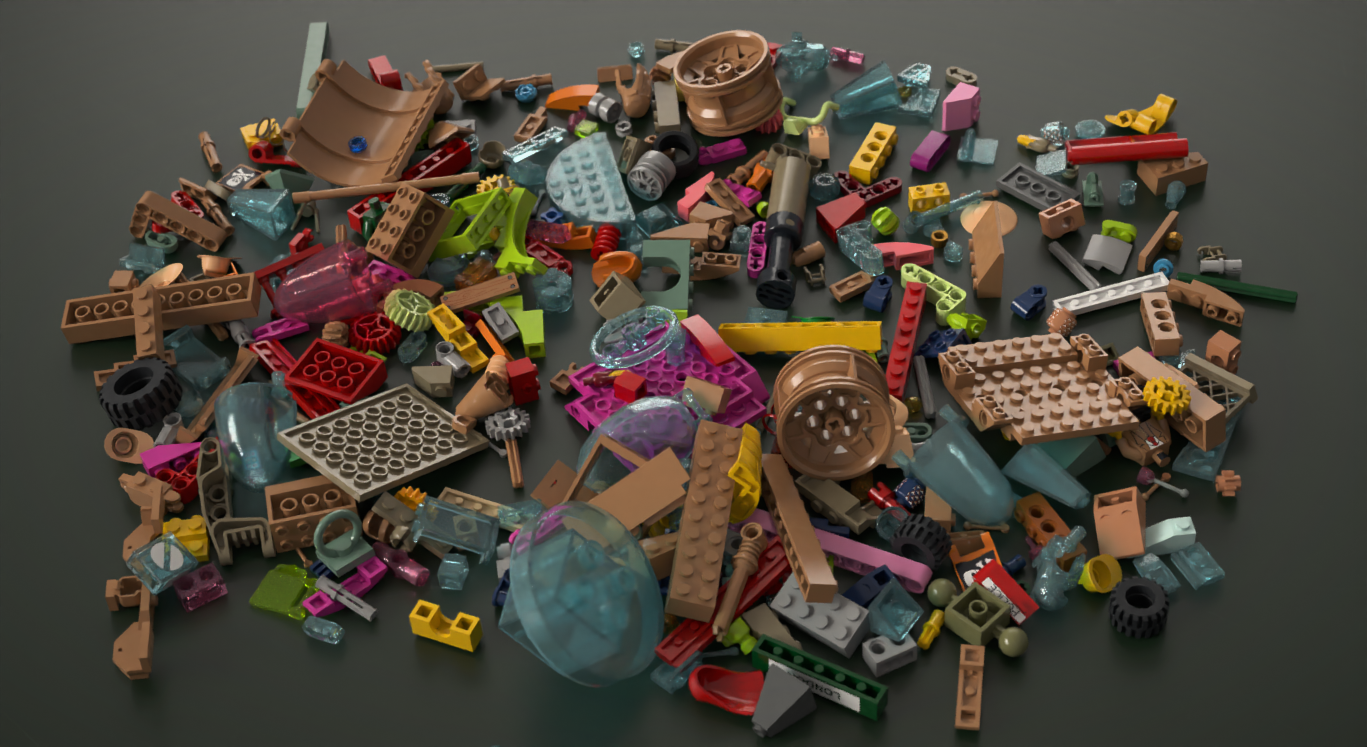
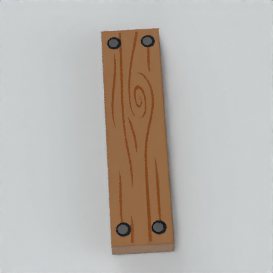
(1157, 241)
(481, 293)

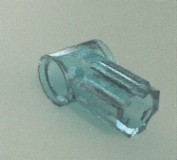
(676, 349)

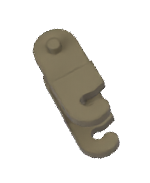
(1207, 250)
(808, 275)

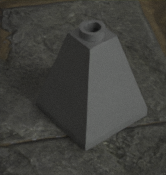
(781, 702)

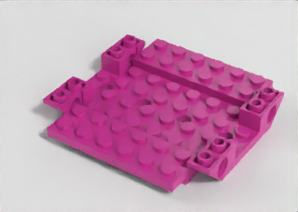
(662, 379)

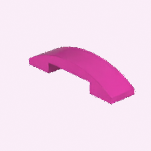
(359, 584)

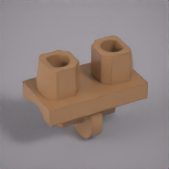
(720, 234)

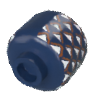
(910, 493)

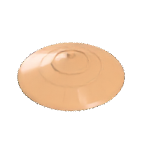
(972, 214)
(164, 276)

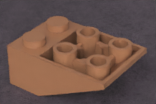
(1120, 522)

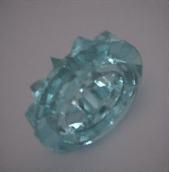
(1090, 129)

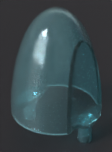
(248, 427)
(961, 473)

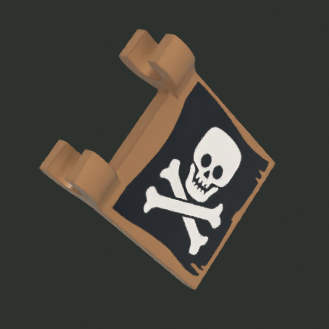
(242, 178)

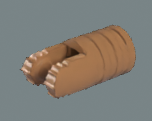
(808, 254)

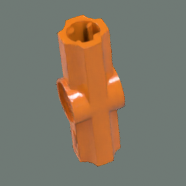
(760, 178)

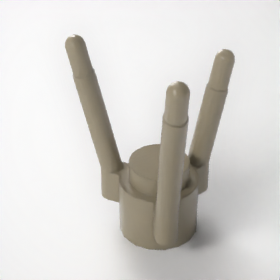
(308, 209)

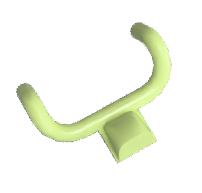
(796, 125)

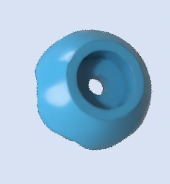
(526, 93)

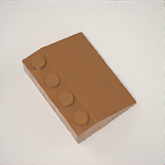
(987, 254)

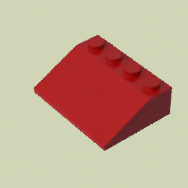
(337, 372)

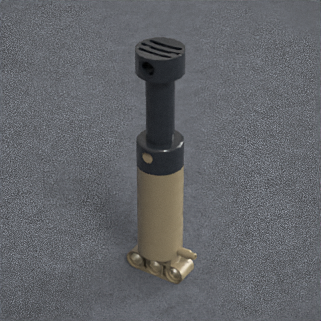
(784, 221)

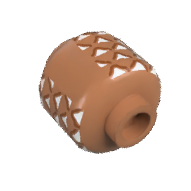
(1061, 321)

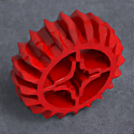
(374, 333)

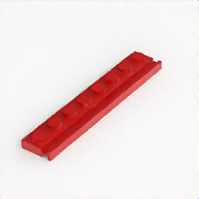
(277, 358)
(697, 635)

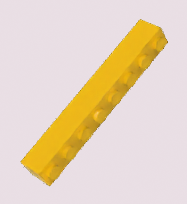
(800, 336)

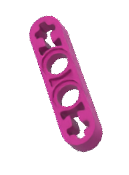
(757, 249)

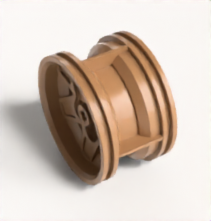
(728, 83)
(853, 438)

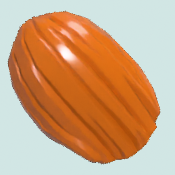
(620, 262)

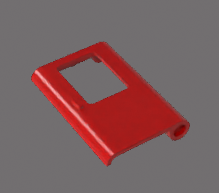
(1126, 148)

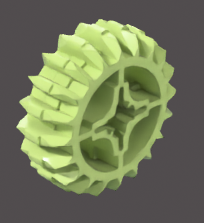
(408, 310)

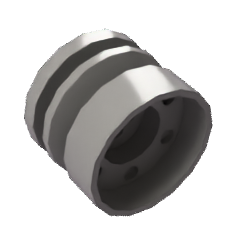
(651, 175)

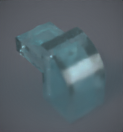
(445, 271)

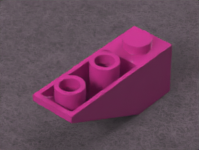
(169, 457)

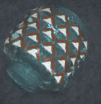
(1055, 133)

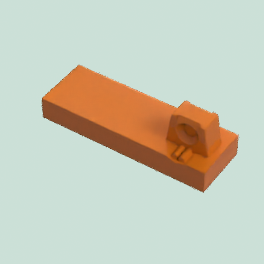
(493, 340)

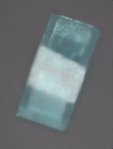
(1153, 568)

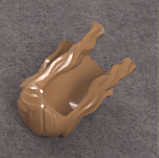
(638, 97)
(447, 101)

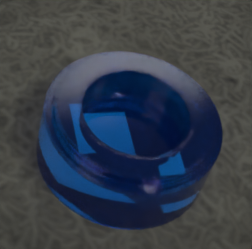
(357, 144)

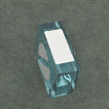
(161, 562)

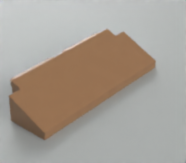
(244, 363)
(646, 492)

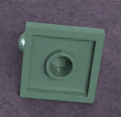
(345, 551)

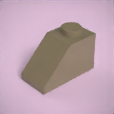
(435, 380)

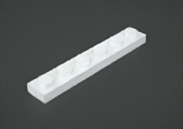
(1113, 294)

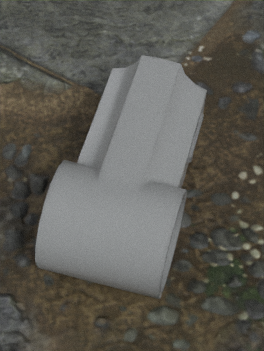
(448, 356)
(170, 429)

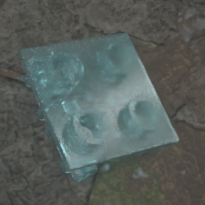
(976, 149)

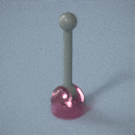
(1147, 477)

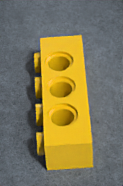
(873, 153)

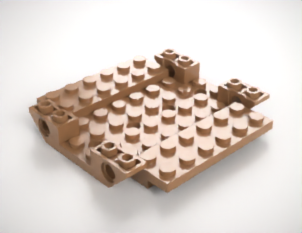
(1040, 388)

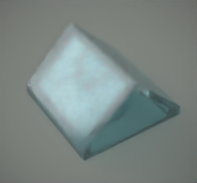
(893, 612)

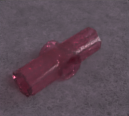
(400, 564)

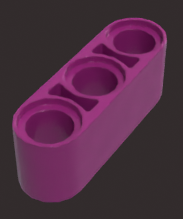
(930, 151)

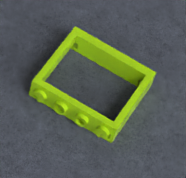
(489, 209)

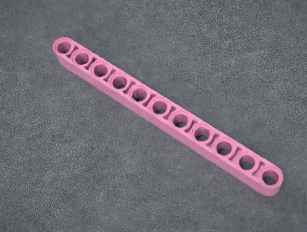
(852, 554)

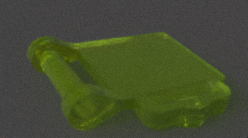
(281, 590)

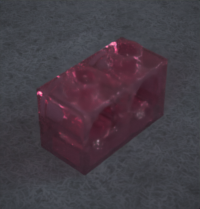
(199, 587)

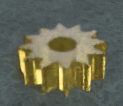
(905, 91)

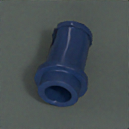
(1014, 565)

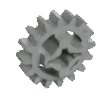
(507, 424)

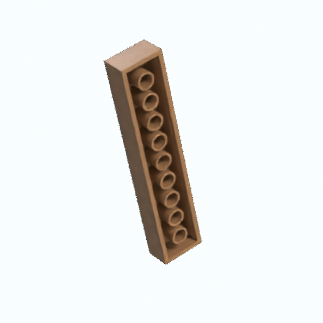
(181, 305)
(704, 522)

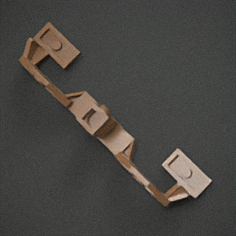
(135, 646)

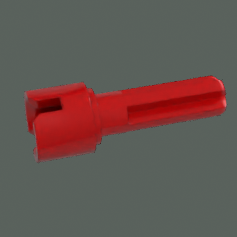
(884, 498)

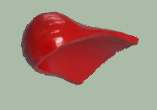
(726, 688)

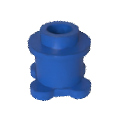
(552, 216)

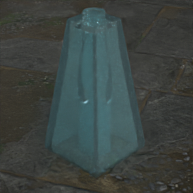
(868, 93)
(263, 209)
(1045, 474)

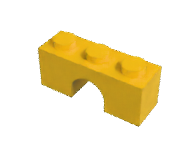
(430, 622)

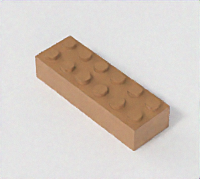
(1202, 421)

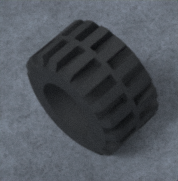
(921, 541)
(1140, 593)

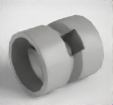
(605, 107)

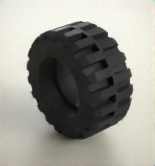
(141, 393)

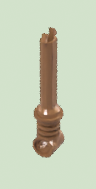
(744, 565)

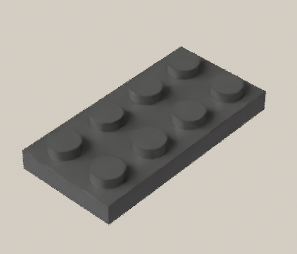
(1035, 187)

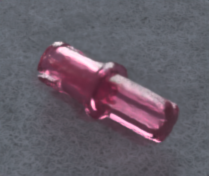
(848, 55)

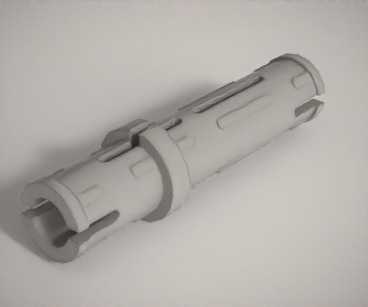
(325, 584)

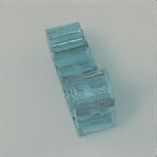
(856, 243)

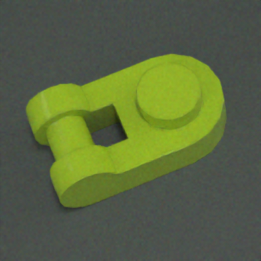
(1119, 230)

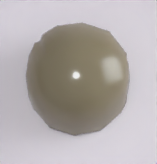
(492, 154)

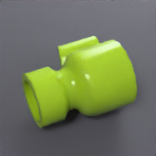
(739, 633)

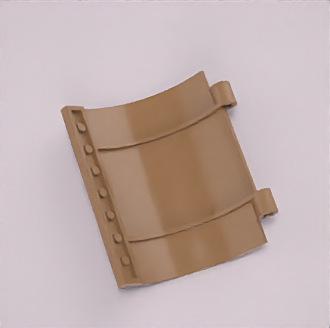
(352, 107)

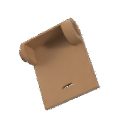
(552, 493)

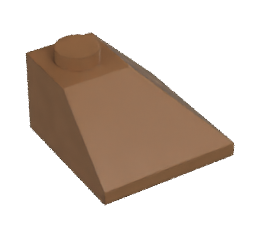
(446, 132)

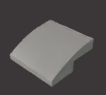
(1107, 252)

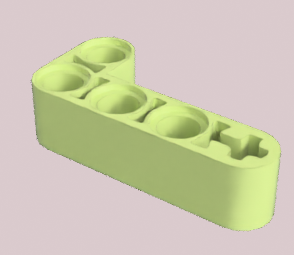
(946, 296)

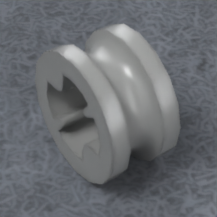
(623, 128)

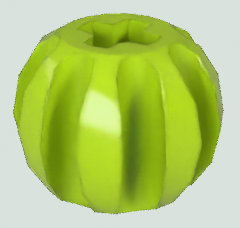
(885, 221)

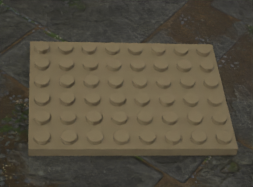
(381, 442)

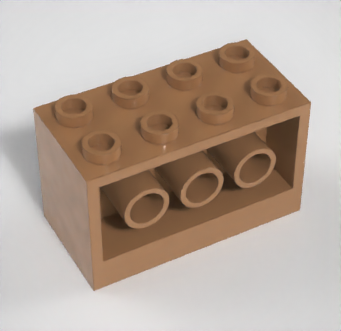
(410, 230)
(299, 507)

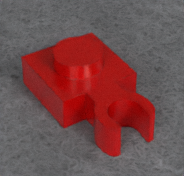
(301, 241)

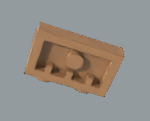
(475, 85)

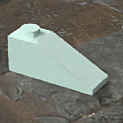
(1169, 536)

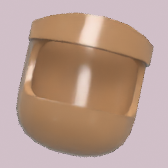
(377, 527)

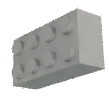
(835, 624)

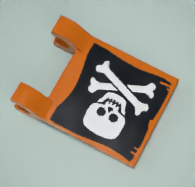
(971, 563)

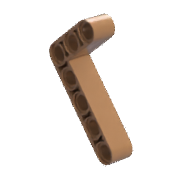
(175, 218)

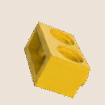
(928, 196)

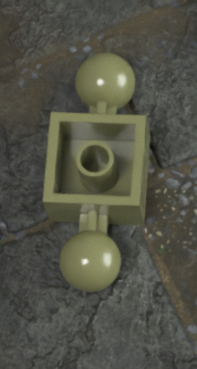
(978, 616)

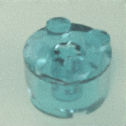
(553, 291)

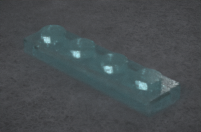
(534, 145)

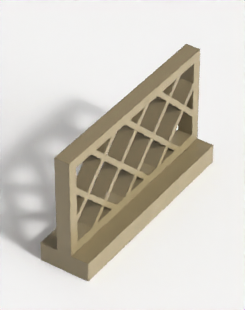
(1220, 379)

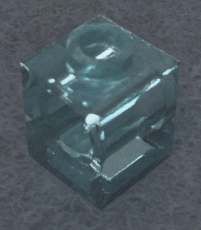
(453, 571)

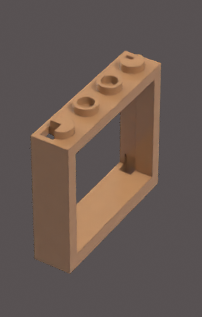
(604, 441)

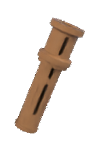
(744, 172)

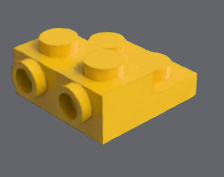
(250, 137)
(192, 534)

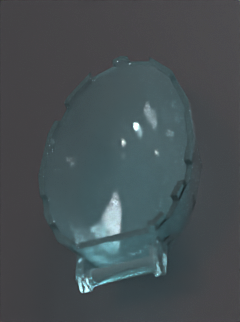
(647, 428)

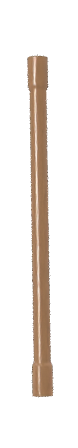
(308, 196)

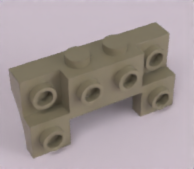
(837, 504)

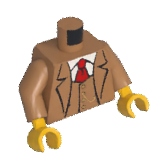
(1148, 442)

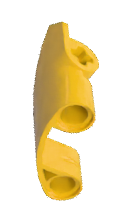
(1148, 120)

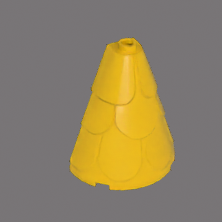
(746, 475)

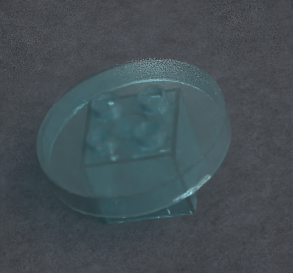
(583, 595)

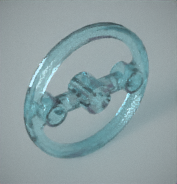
(634, 337)

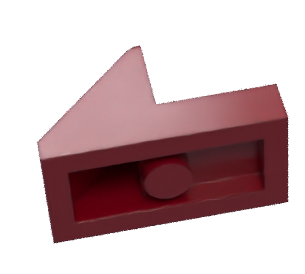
(471, 318)

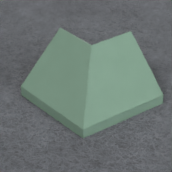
(289, 180)

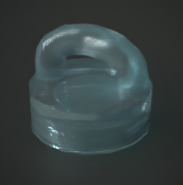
(953, 251)

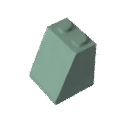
(1076, 453)

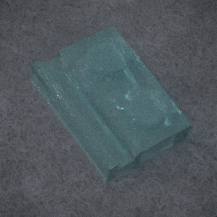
(1197, 565)

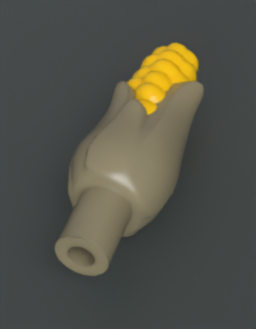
(1036, 143)

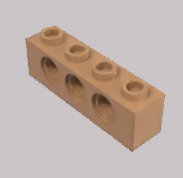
(1160, 324)

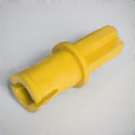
(931, 629)

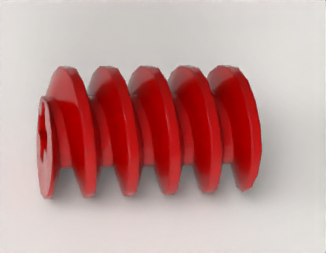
(605, 241)

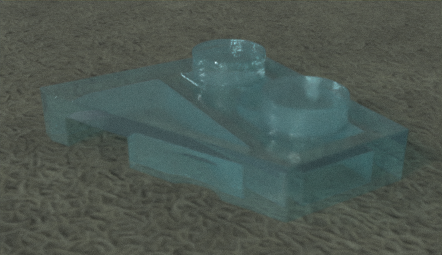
(922, 103)

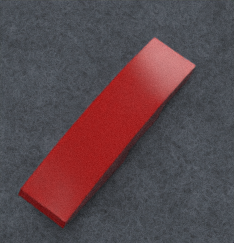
(708, 341)

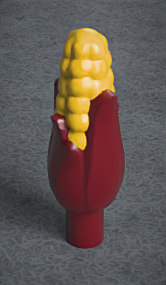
(602, 378)

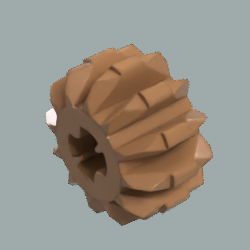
(336, 333)

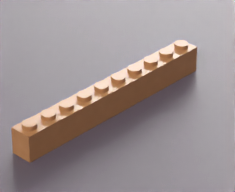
(796, 531)

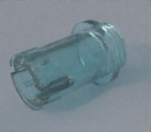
(1073, 539)

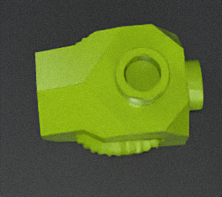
(972, 323)

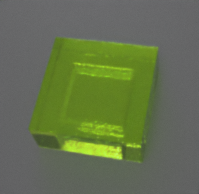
(586, 128)

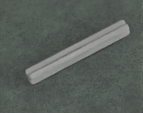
(1074, 266)
(924, 387)

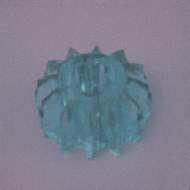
(824, 187)

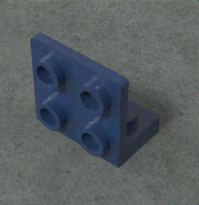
(939, 342)

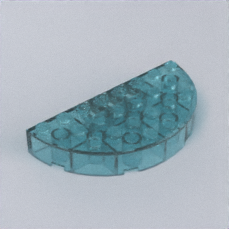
(589, 188)

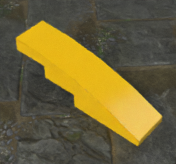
(455, 332)

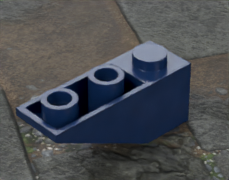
(869, 587)

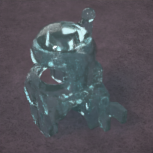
(802, 57)
(1052, 580)

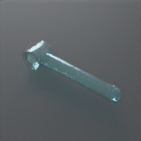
(940, 211)

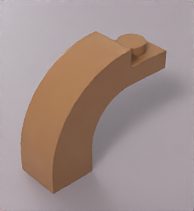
(427, 288)

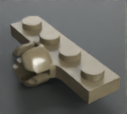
(402, 519)

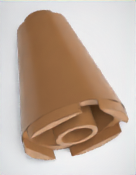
(485, 397)

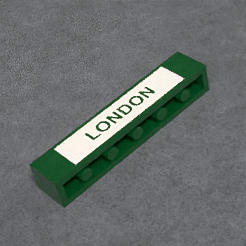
(823, 677)

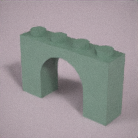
(676, 255)

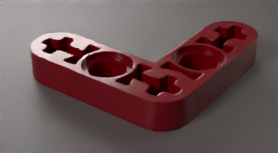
(889, 187)

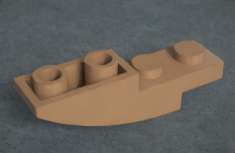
(711, 266)
(1211, 300)

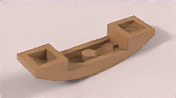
(969, 687)

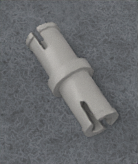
(1220, 266)

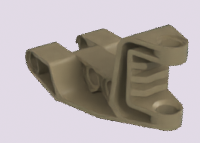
(215, 494)

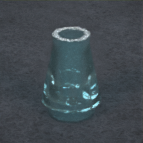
(1175, 192)

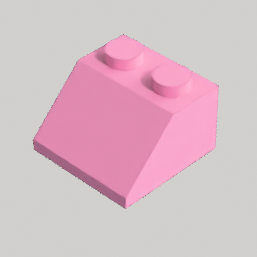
(961, 107)

